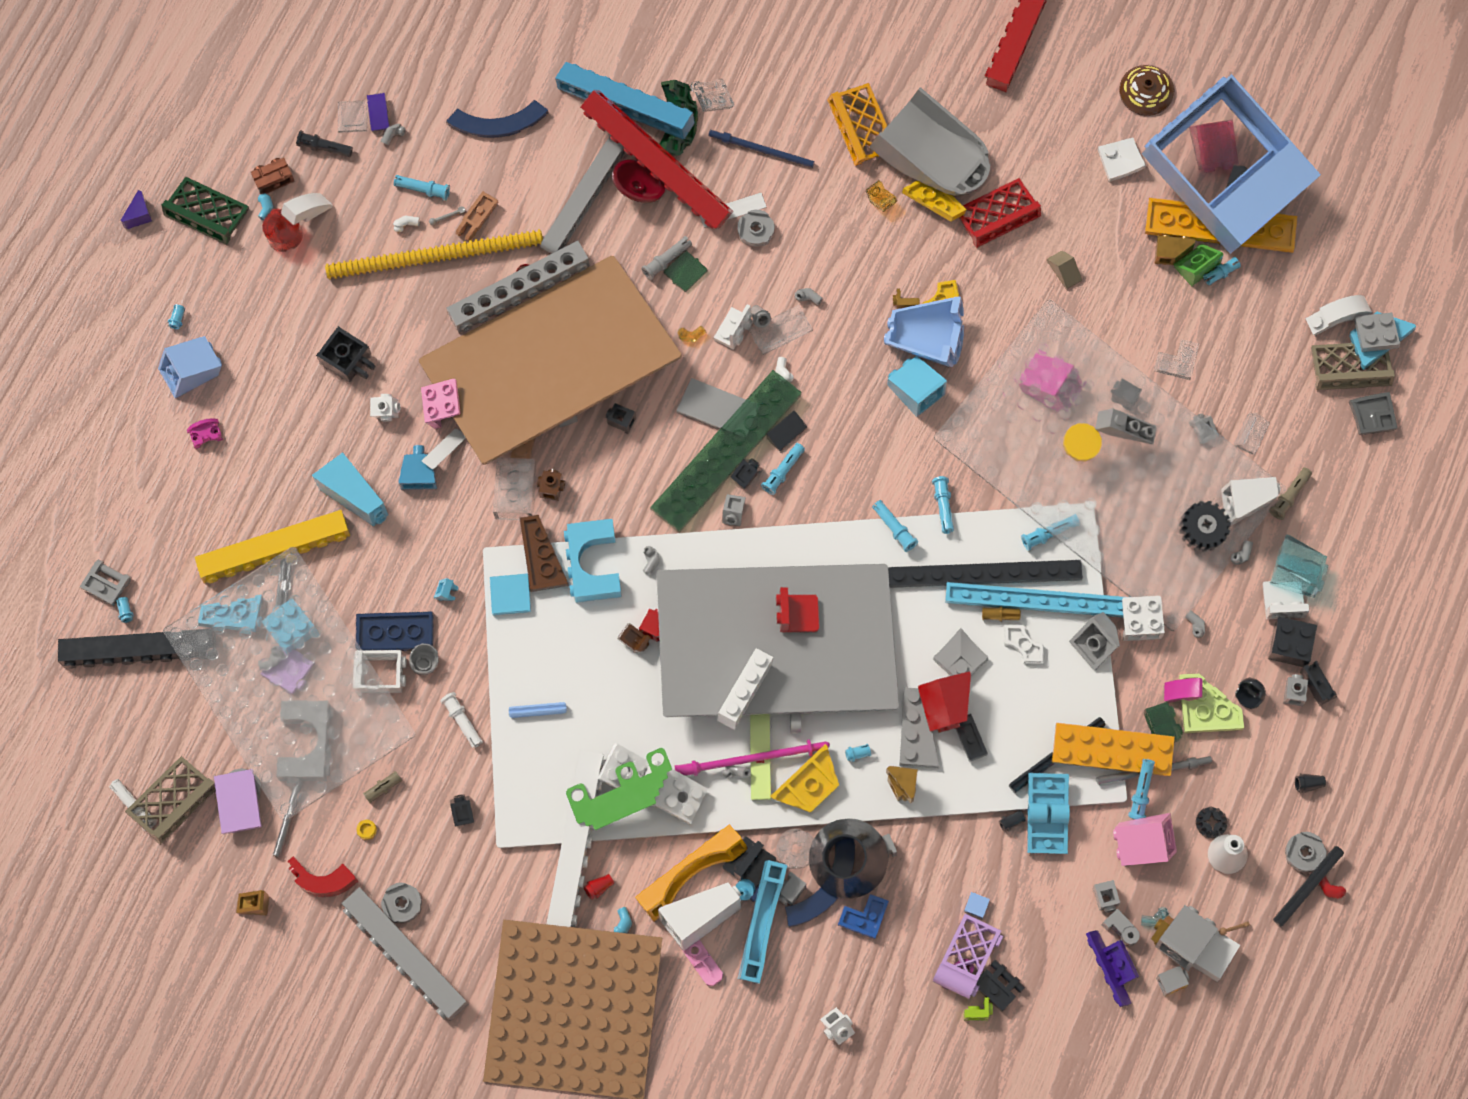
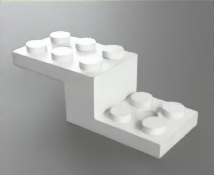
(668, 793)

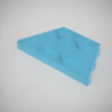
(1367, 358)

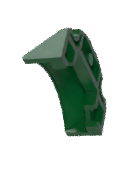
(680, 96)

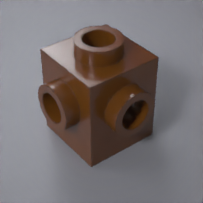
(551, 484)

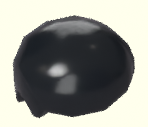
(1250, 693)

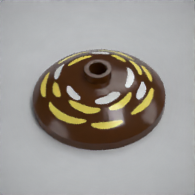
(1146, 99)

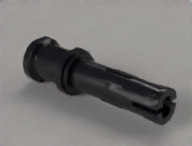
(316, 142)

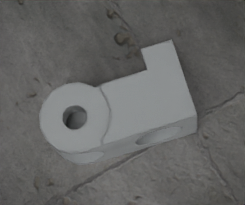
(1122, 927)

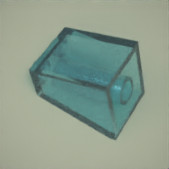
(1299, 568)

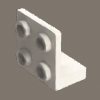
(733, 327)
(1283, 603)
(1142, 618)

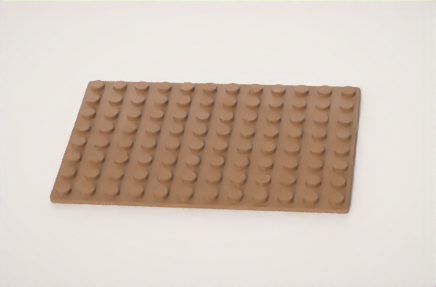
(551, 358)

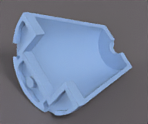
(929, 330)

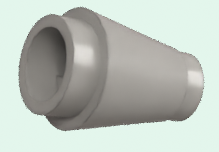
(760, 317)

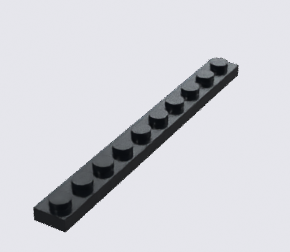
(985, 573)

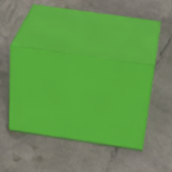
(1198, 263)

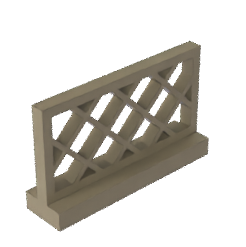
(1353, 378)
(185, 808)

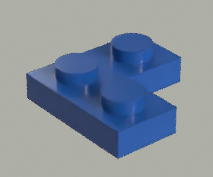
(865, 922)

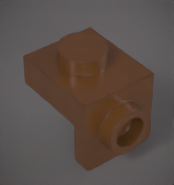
(634, 639)

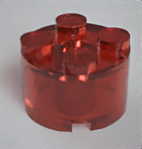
(280, 232)

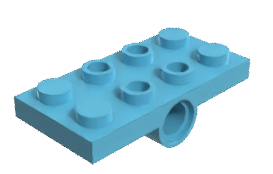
(1048, 813)

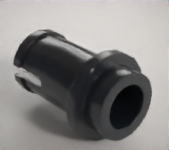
(1012, 820)

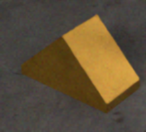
(904, 779)
(253, 903)

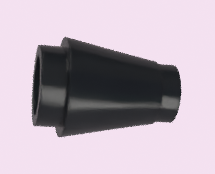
(1309, 782)

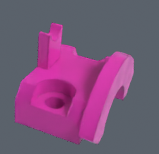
(204, 431)

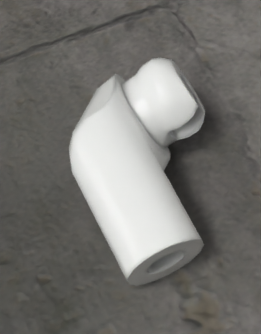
(405, 220)
(781, 369)

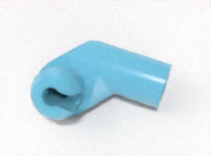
(625, 922)

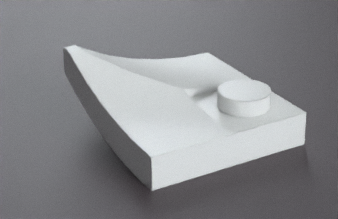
(1120, 159)

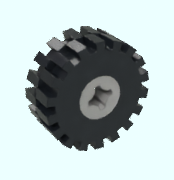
(1204, 535)

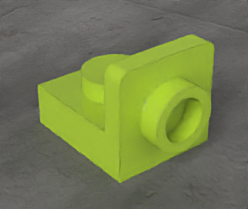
(974, 1013)

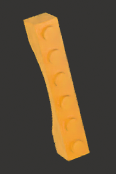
(721, 848)

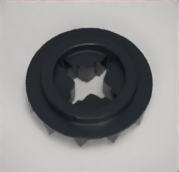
(1205, 828)

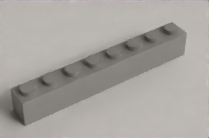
(405, 954)

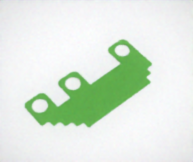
(625, 800)

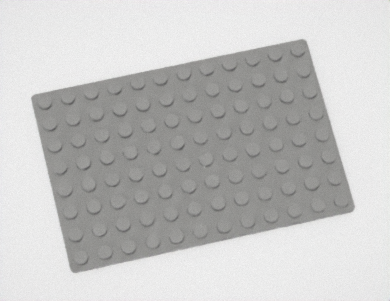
(723, 614)

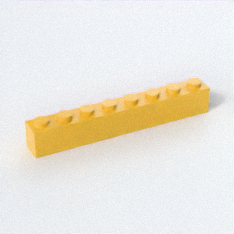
(263, 548)

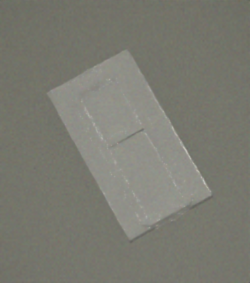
(781, 330)

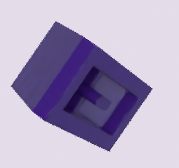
(137, 212)

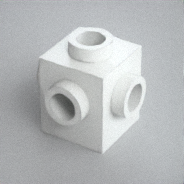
(384, 407)
(837, 1026)

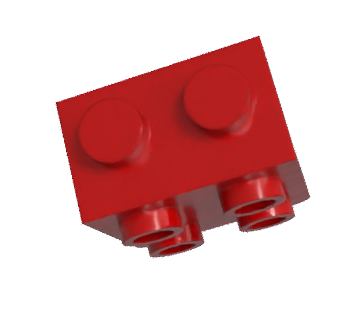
(797, 612)

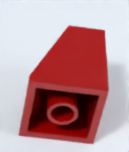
(946, 701)

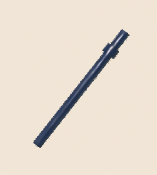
(728, 138)

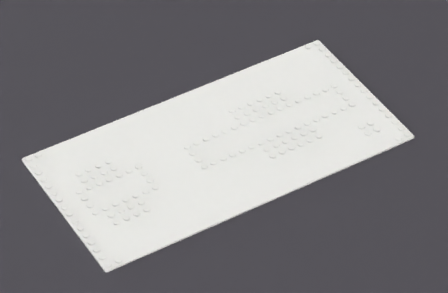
(615, 695)

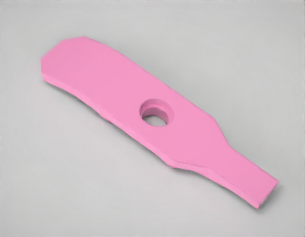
(704, 964)

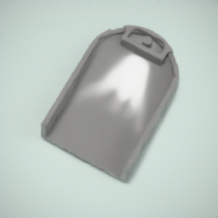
(934, 147)

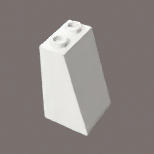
(699, 914)

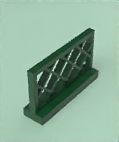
(195, 220)

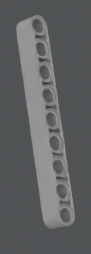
(583, 196)

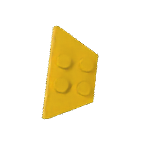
(809, 783)

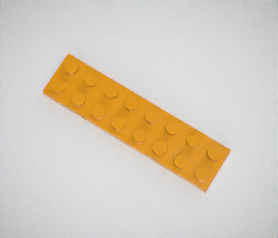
(1178, 220)

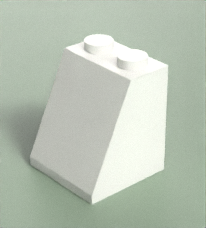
(1248, 496)

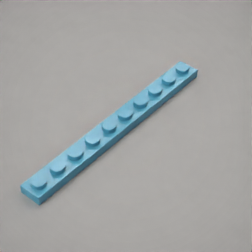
(1033, 599)

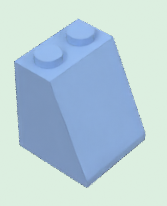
(189, 365)

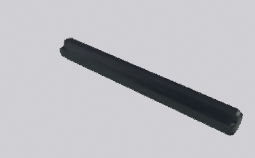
(1308, 886)

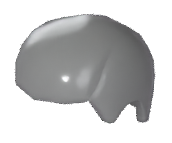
(424, 659)

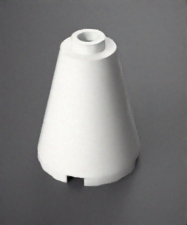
(1227, 854)

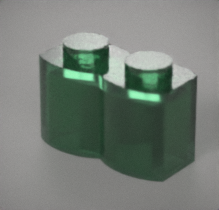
(1161, 721)

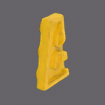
(935, 200)

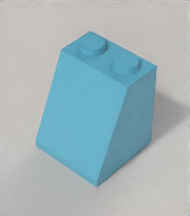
(917, 385)

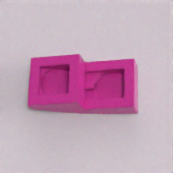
(1183, 689)

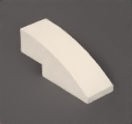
(305, 207)

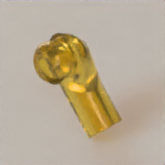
(690, 336)

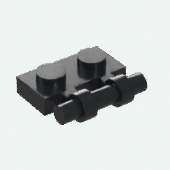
(995, 990)

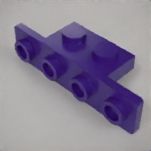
(1115, 964)

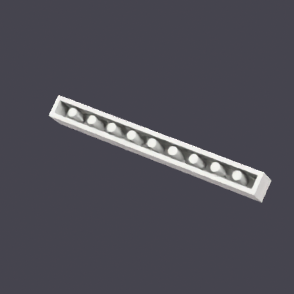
(574, 845)

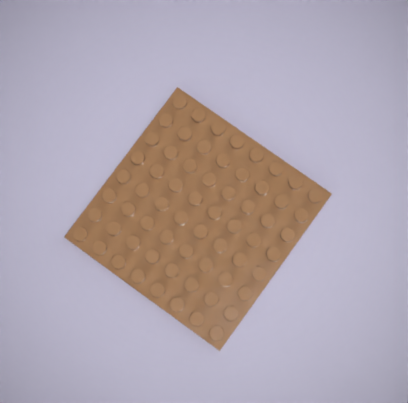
(573, 1009)

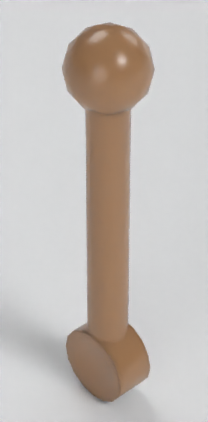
(1223, 931)

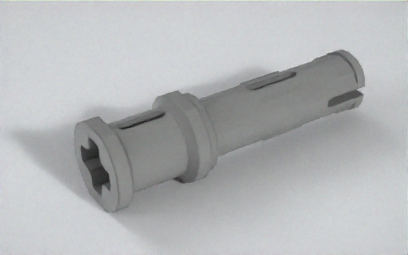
(660, 262)

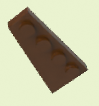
(541, 560)

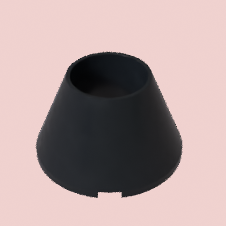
(874, 864)

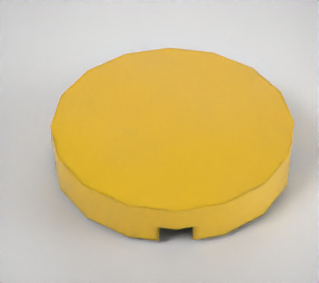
(1082, 442)

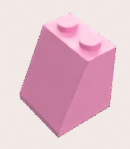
(1145, 840)

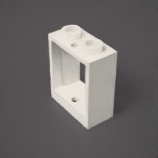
(401, 663)

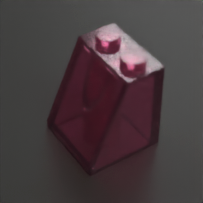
(1214, 145)

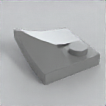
(960, 655)

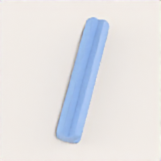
(537, 710)

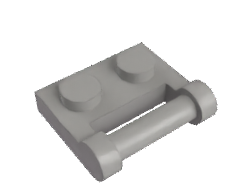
(103, 588)

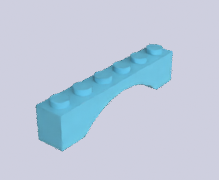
(762, 917)

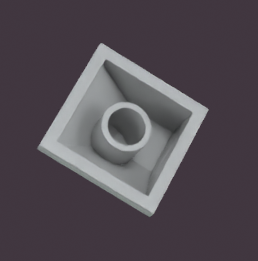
(1096, 640)

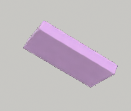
(237, 802)

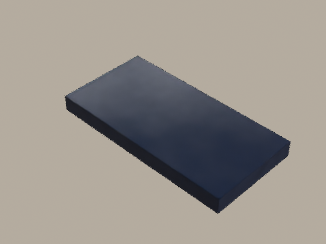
(394, 630)

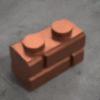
(272, 176)

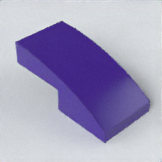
(378, 111)

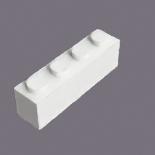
(745, 688)

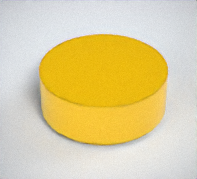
(366, 829)

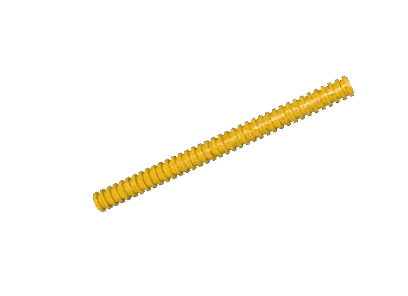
(433, 254)

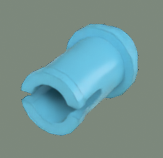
(176, 317)
(124, 610)
(857, 752)

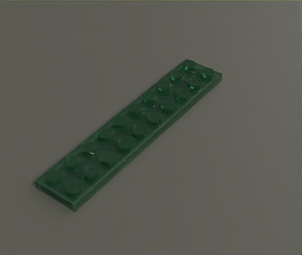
(726, 451)

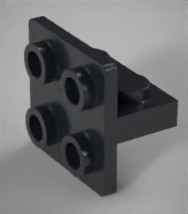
(750, 863)

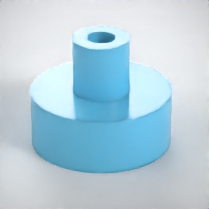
(746, 889)

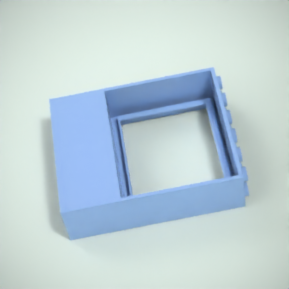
(1259, 190)

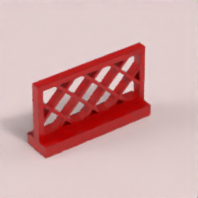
(1005, 222)

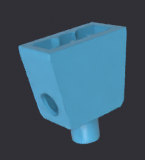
(415, 473)

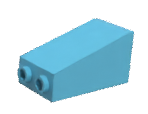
(347, 486)

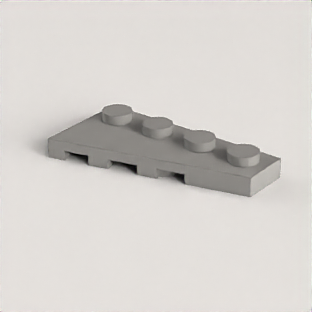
(917, 740)

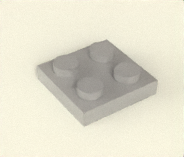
(1377, 332)

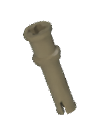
(1286, 499)

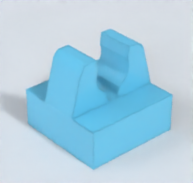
(443, 590)

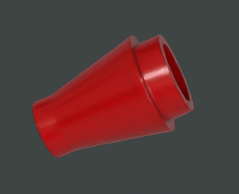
(598, 886)

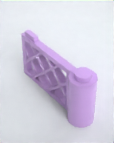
(960, 979)

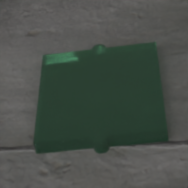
(685, 271)

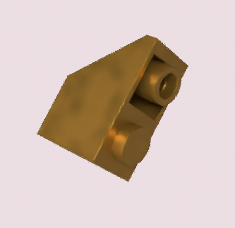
(1172, 249)

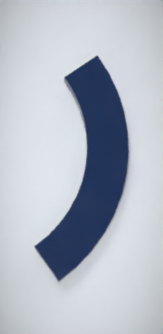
(497, 126)
(822, 900)

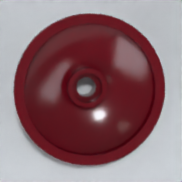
(637, 182)

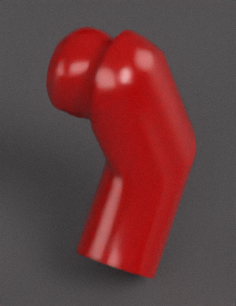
(1332, 891)

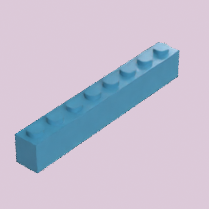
(631, 101)

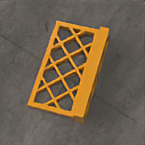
(847, 125)

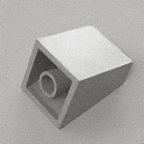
(1186, 937)

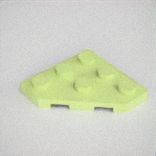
(1210, 712)

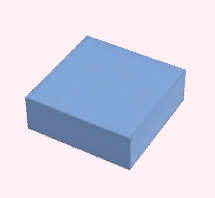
(976, 905)

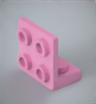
(440, 402)

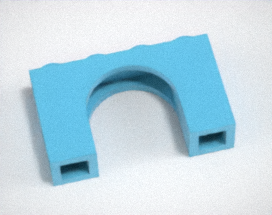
(588, 586)

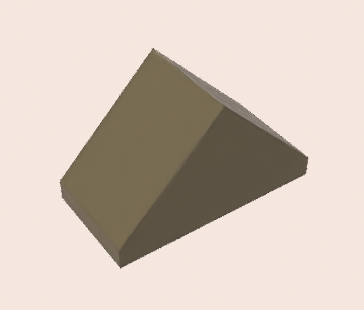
(1065, 269)

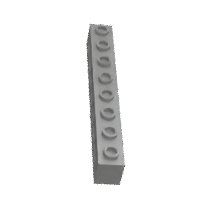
(523, 277)

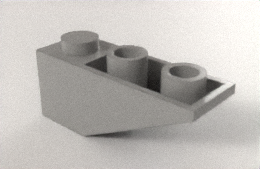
(1125, 426)

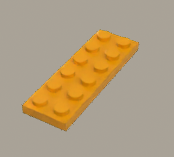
(1111, 749)

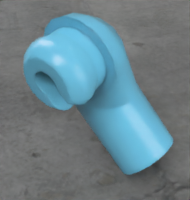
(267, 205)

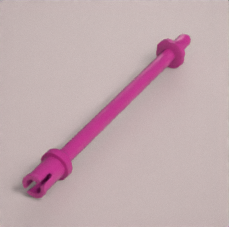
(696, 767)

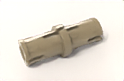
(382, 787)

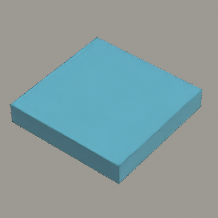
(510, 594)

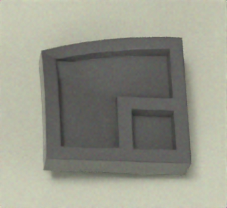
(1373, 413)

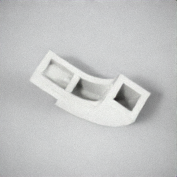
(1338, 312)

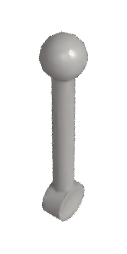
(461, 210)

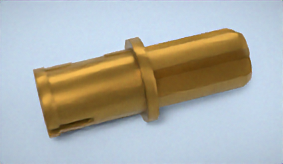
(1000, 614)

